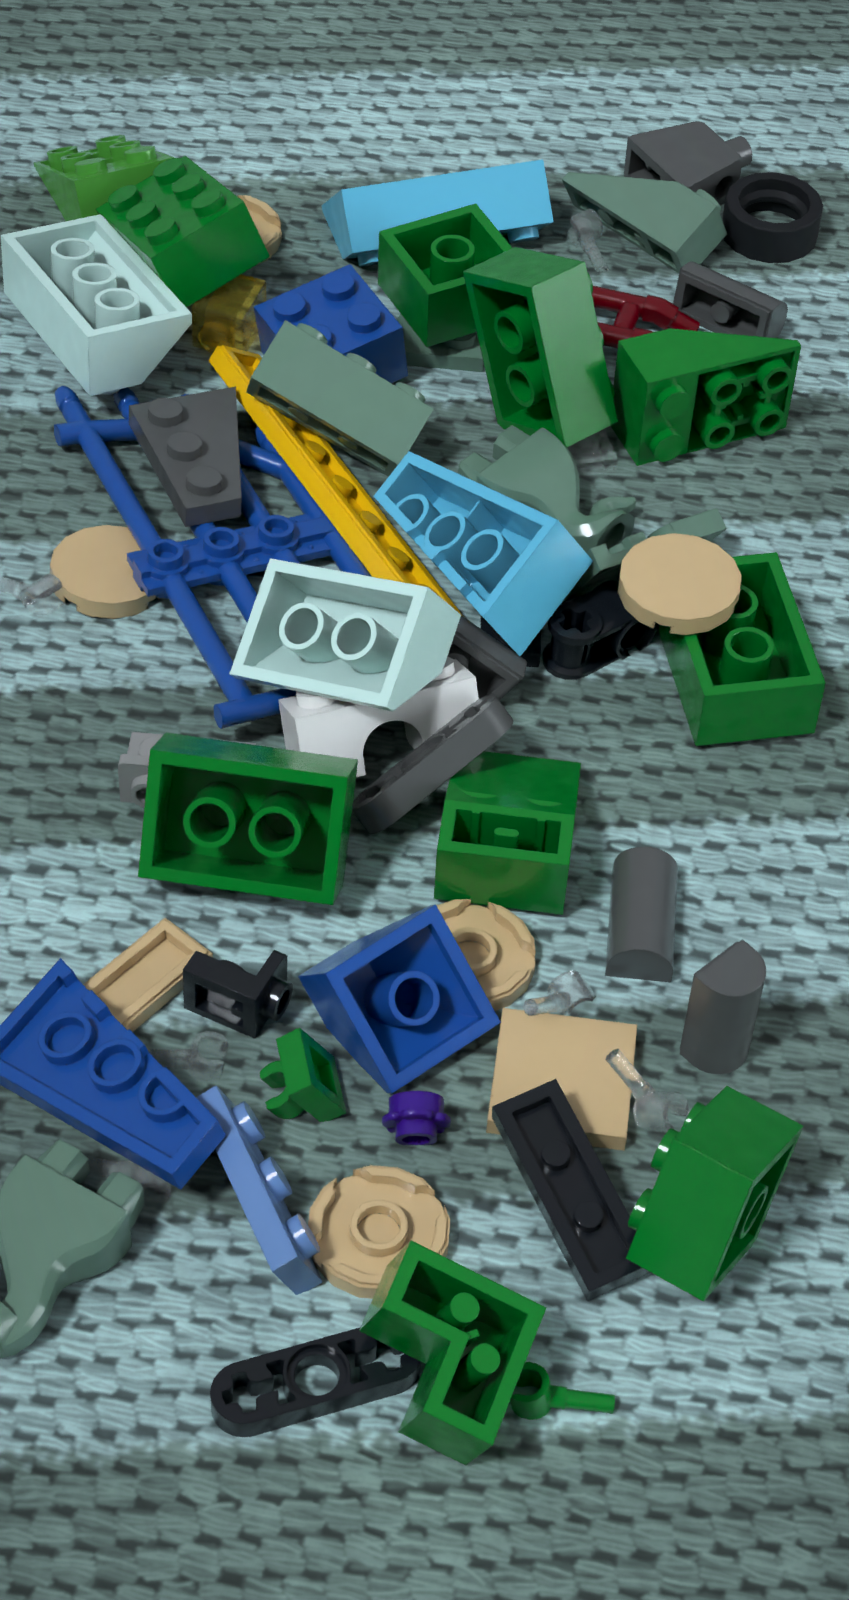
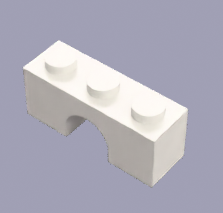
(342, 727)

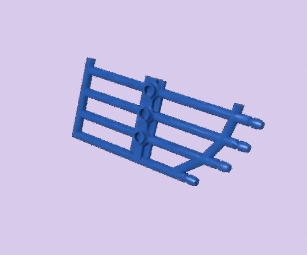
(215, 553)

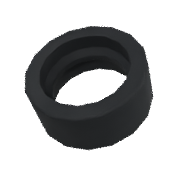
(769, 240)

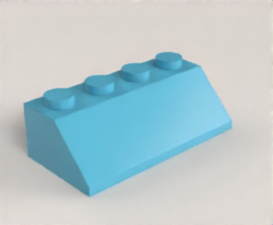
(509, 195)

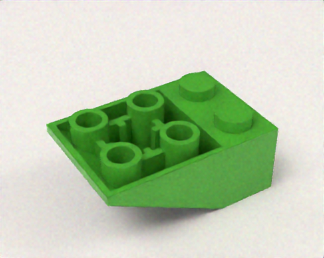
(87, 178)

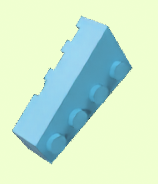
(492, 548)

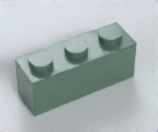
(339, 397)

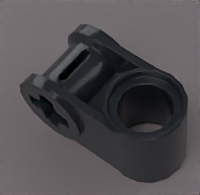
(592, 633)

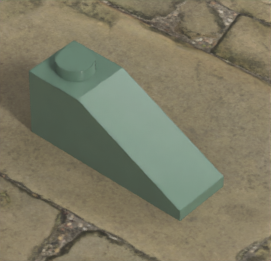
(652, 214)

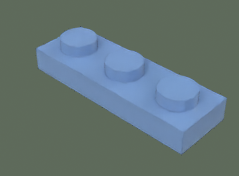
(261, 1192)

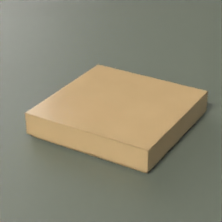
(573, 1053)

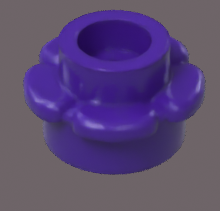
(416, 1117)

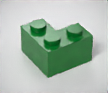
(466, 1334)

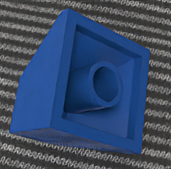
(401, 998)

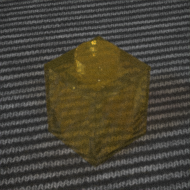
(228, 315)

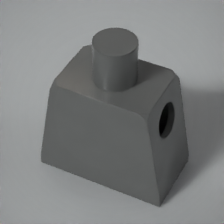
(690, 156)

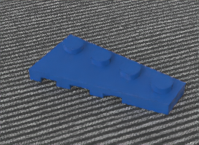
(99, 1078)

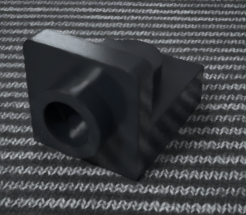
(235, 997)

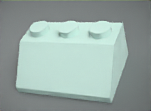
(344, 635)

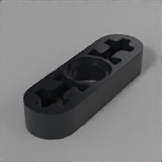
(331, 1352)

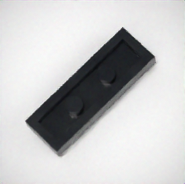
(569, 1187)

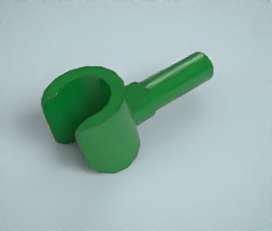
(554, 1396)

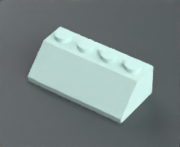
(92, 301)

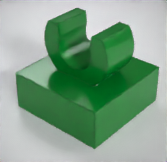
(308, 1076)

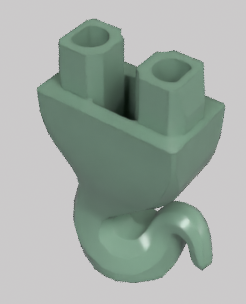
(546, 478)
(57, 1235)

